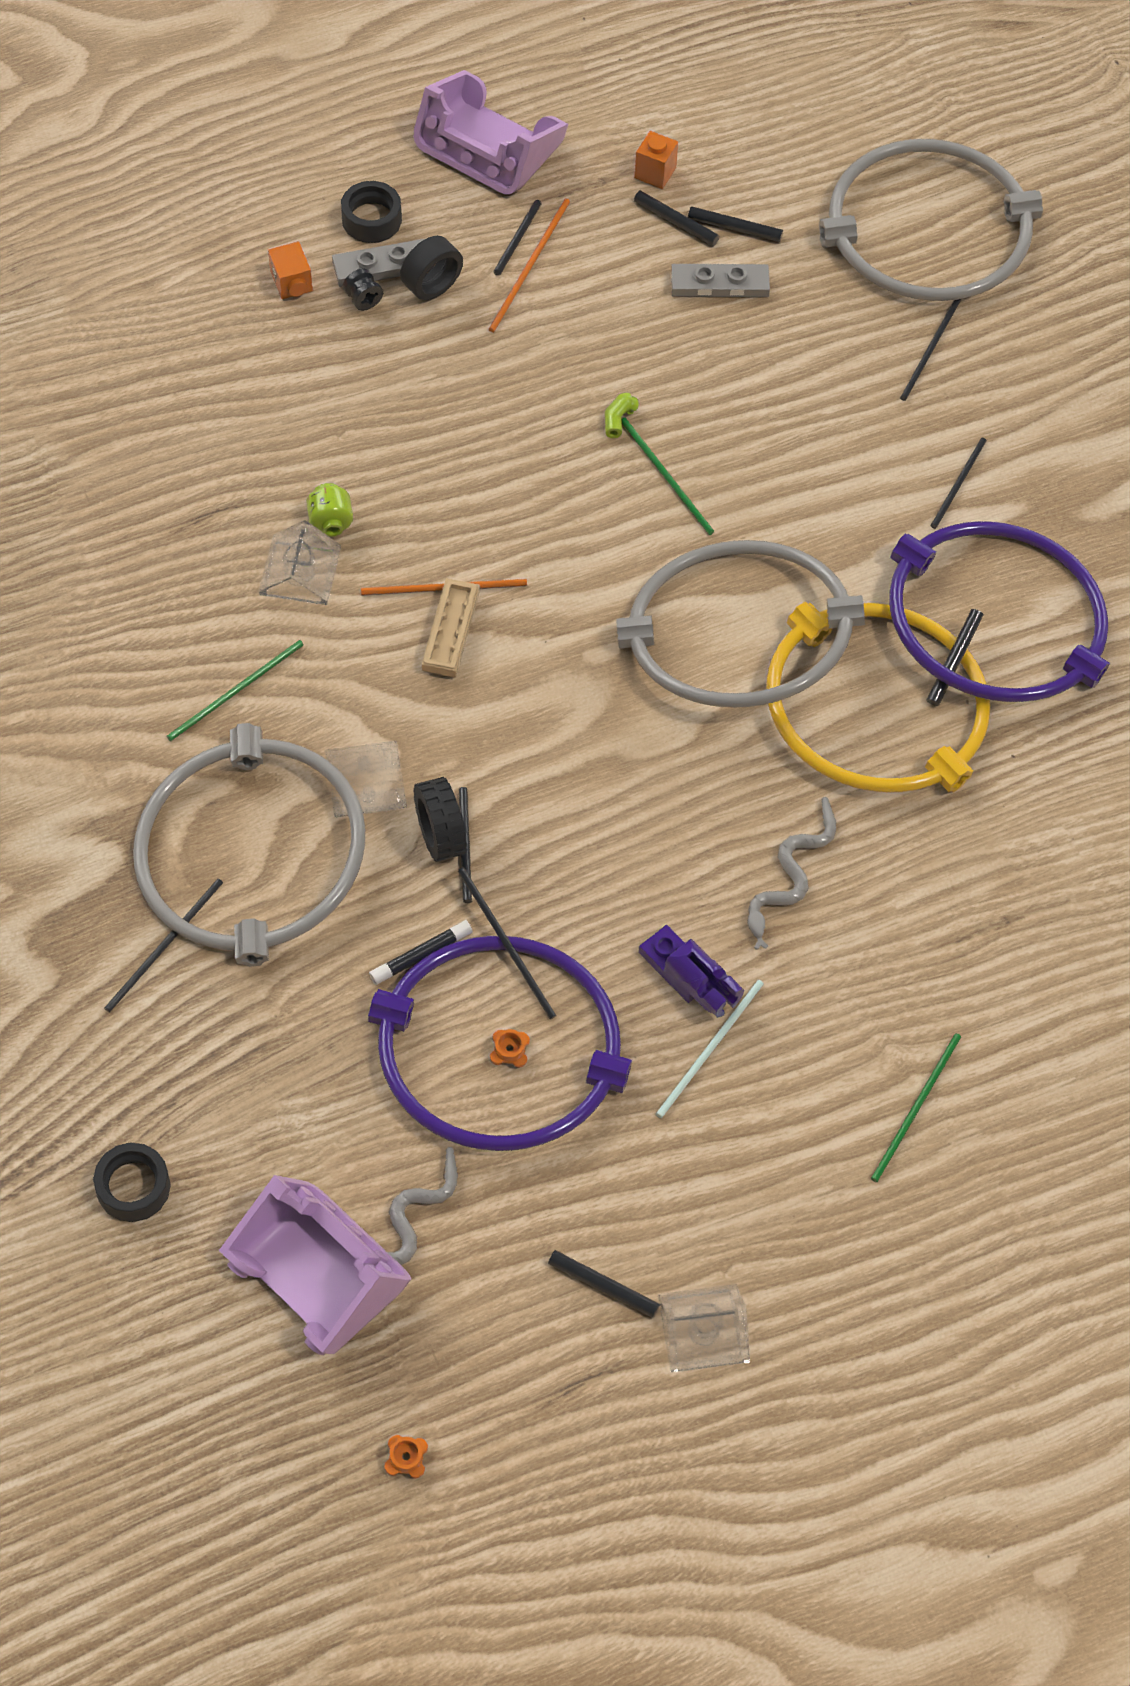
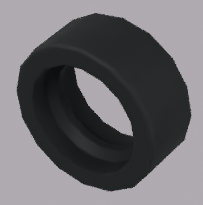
(368, 193)
(422, 258)
(123, 1155)

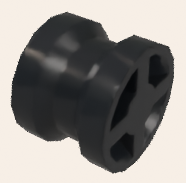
(363, 289)

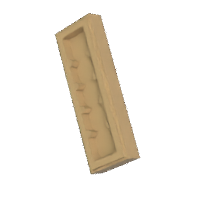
(450, 627)

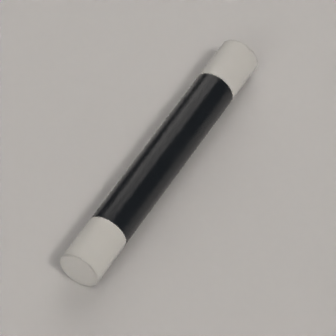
(419, 952)

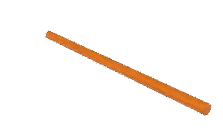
(438, 587)

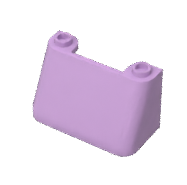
(478, 141)
(315, 1261)

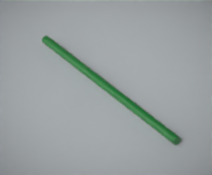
(667, 476)
(235, 690)
(916, 1107)

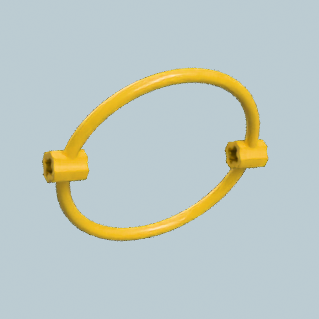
(943, 767)

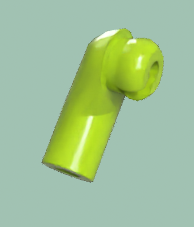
(621, 404)

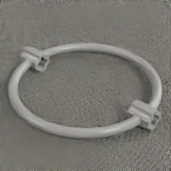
(1018, 206)
(842, 612)
(251, 935)

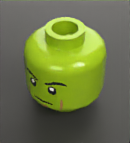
(330, 509)

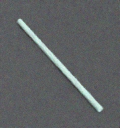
(709, 1049)

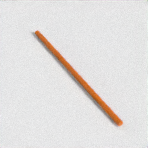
(529, 265)

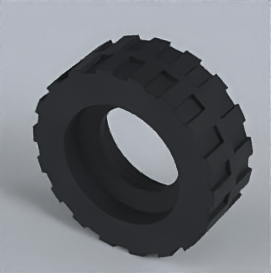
(439, 819)

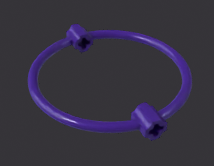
(1083, 663)
(395, 1009)

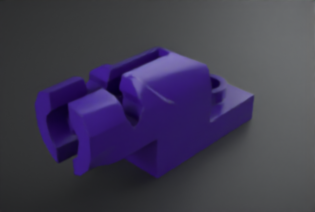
(691, 971)

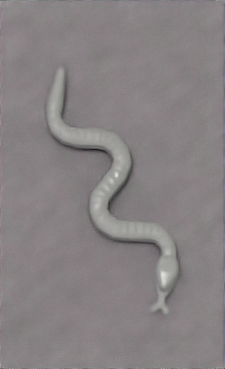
(755, 919)
(422, 1196)

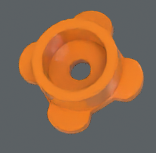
(507, 1038)
(414, 1447)

